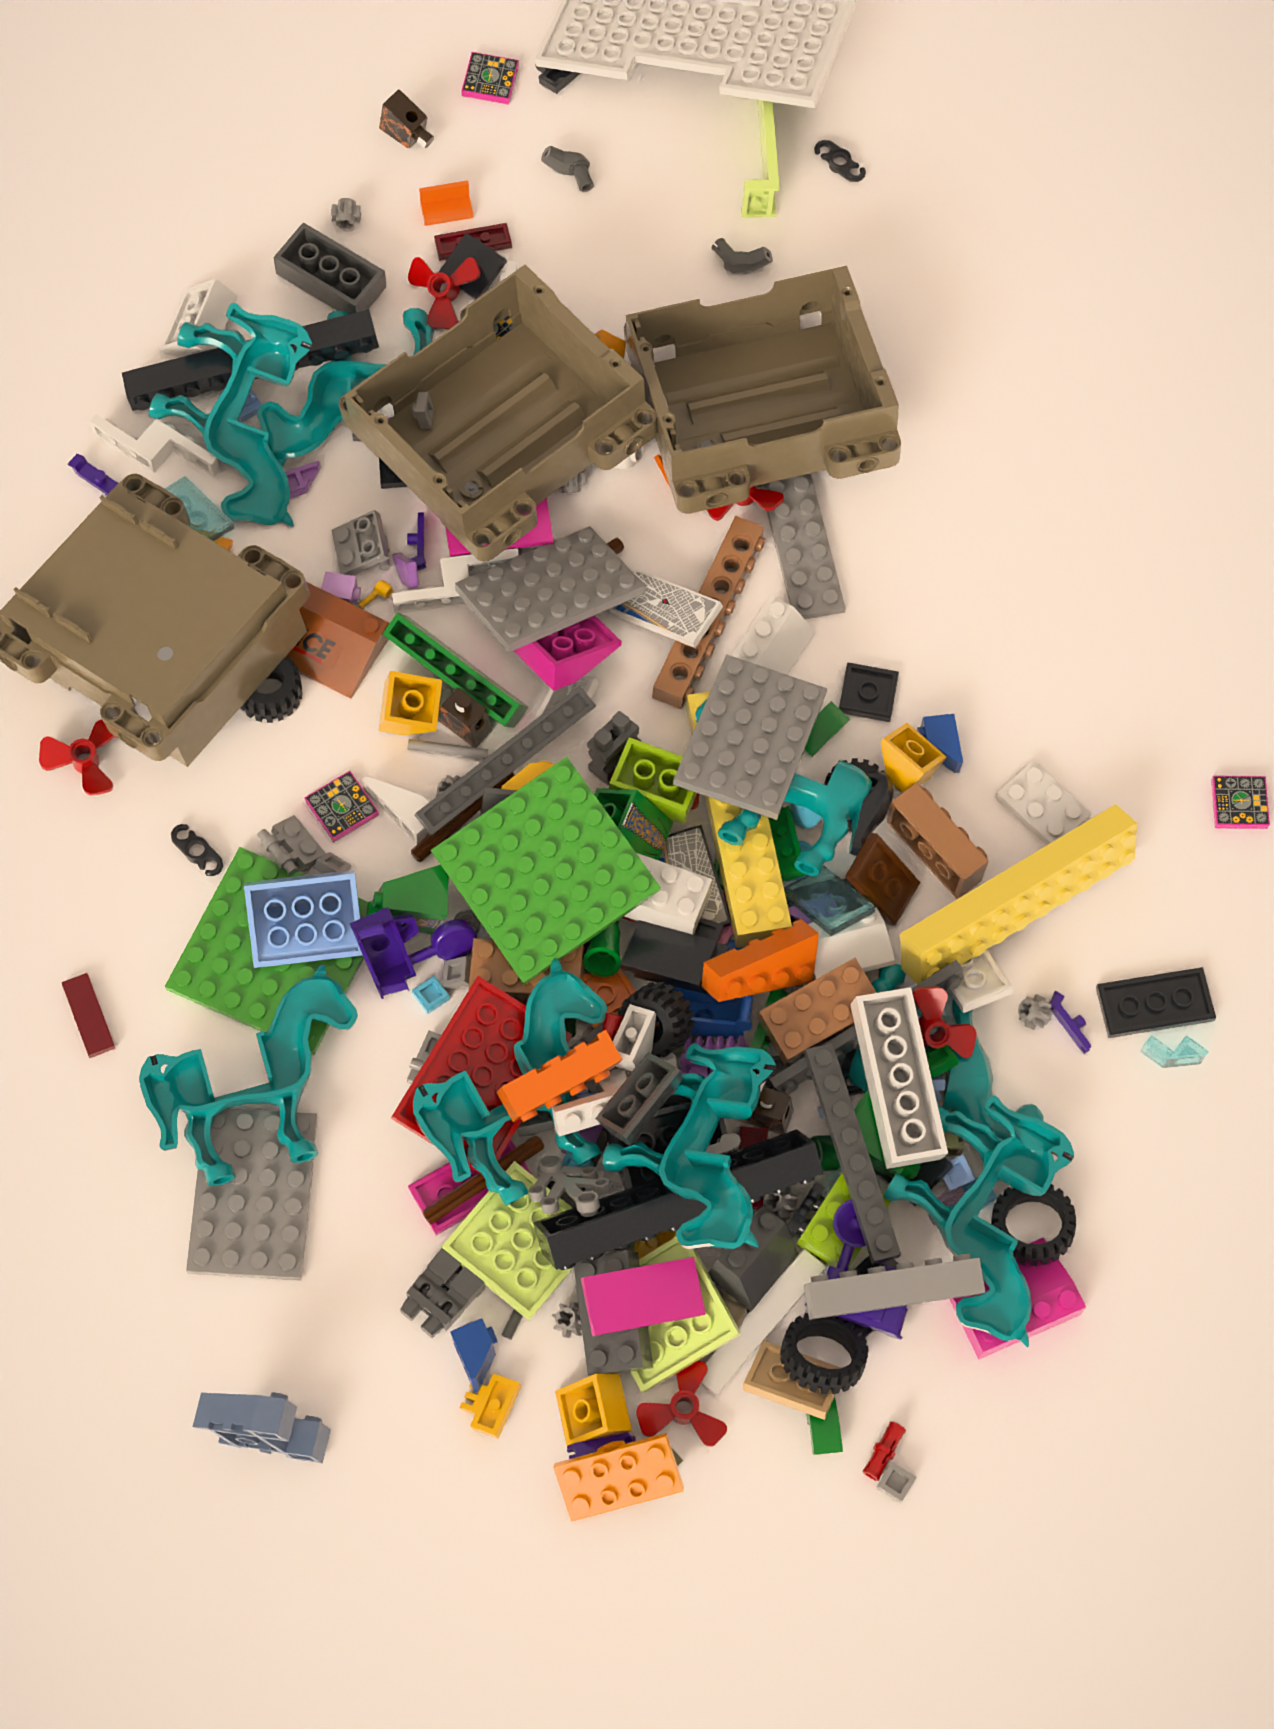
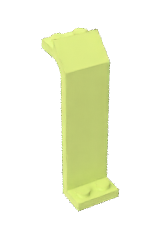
(759, 195)

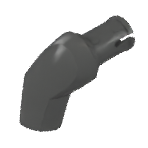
(569, 164)
(741, 261)

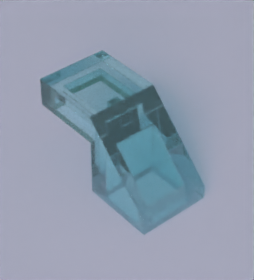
(1185, 1054)

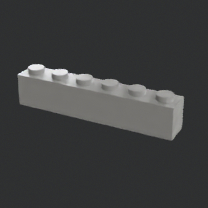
(894, 1288)

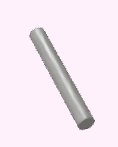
(448, 749)

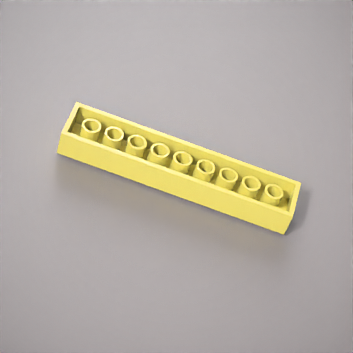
(747, 870)
(1019, 894)

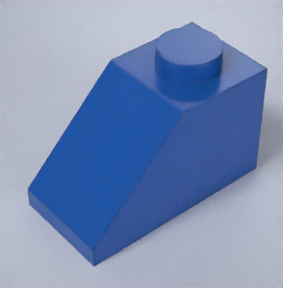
(943, 734)
(475, 1350)

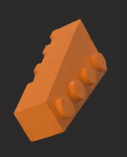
(763, 965)
(560, 1077)

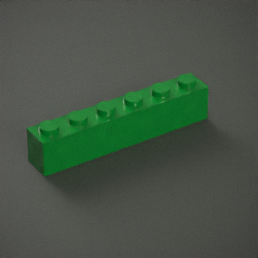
(455, 669)

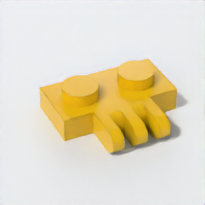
(492, 1405)

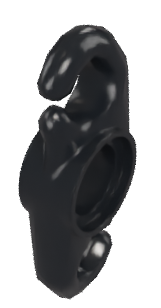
(836, 151)
(208, 855)

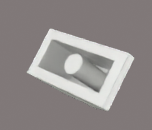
(635, 1036)

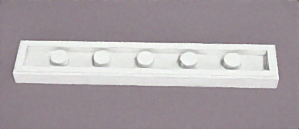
(761, 1321)

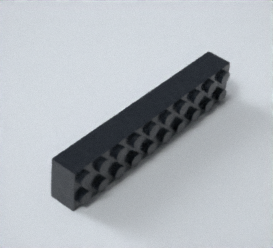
(653, 1208)

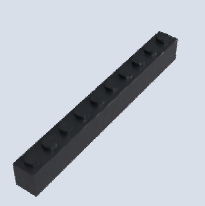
(213, 368)

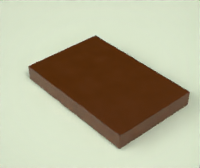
(882, 878)

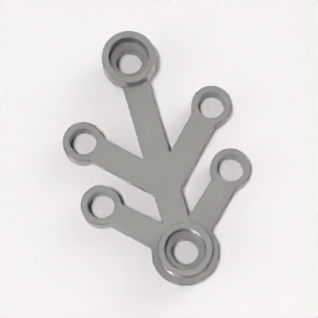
(551, 1169)

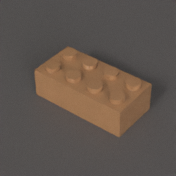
(937, 840)
(493, 967)
(815, 1011)

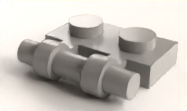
(297, 842)

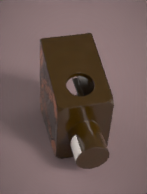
(404, 121)
(462, 714)
(772, 1111)

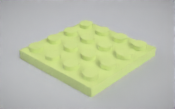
(504, 1248)
(686, 1340)

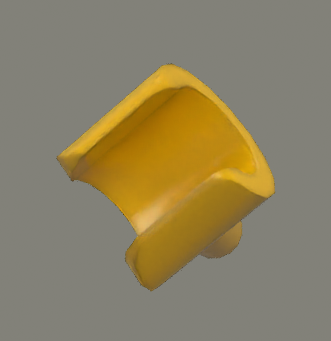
(381, 588)

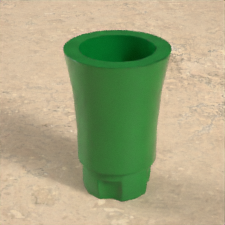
(603, 952)

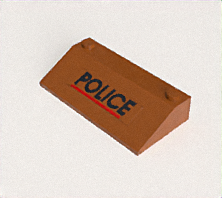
(338, 642)

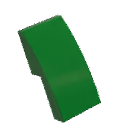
(827, 725)
(825, 1433)

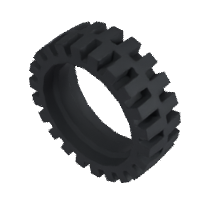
(1047, 1250)
(817, 1376)

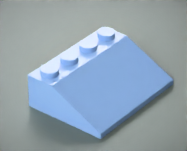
(302, 918)

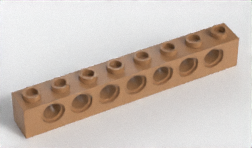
(740, 534)

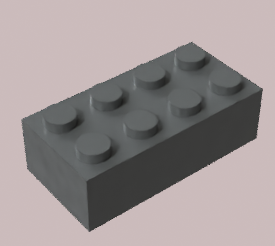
(329, 271)
(619, 1350)

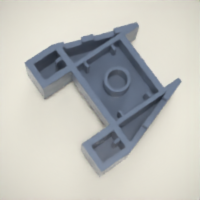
(262, 1424)

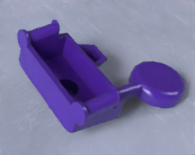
(383, 948)
(848, 1231)

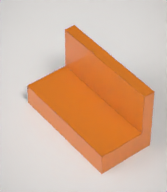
(445, 203)

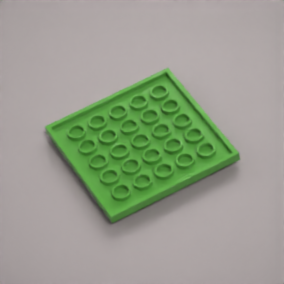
(545, 870)
(218, 958)

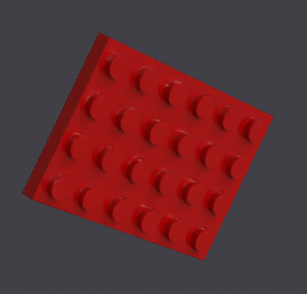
(482, 1043)

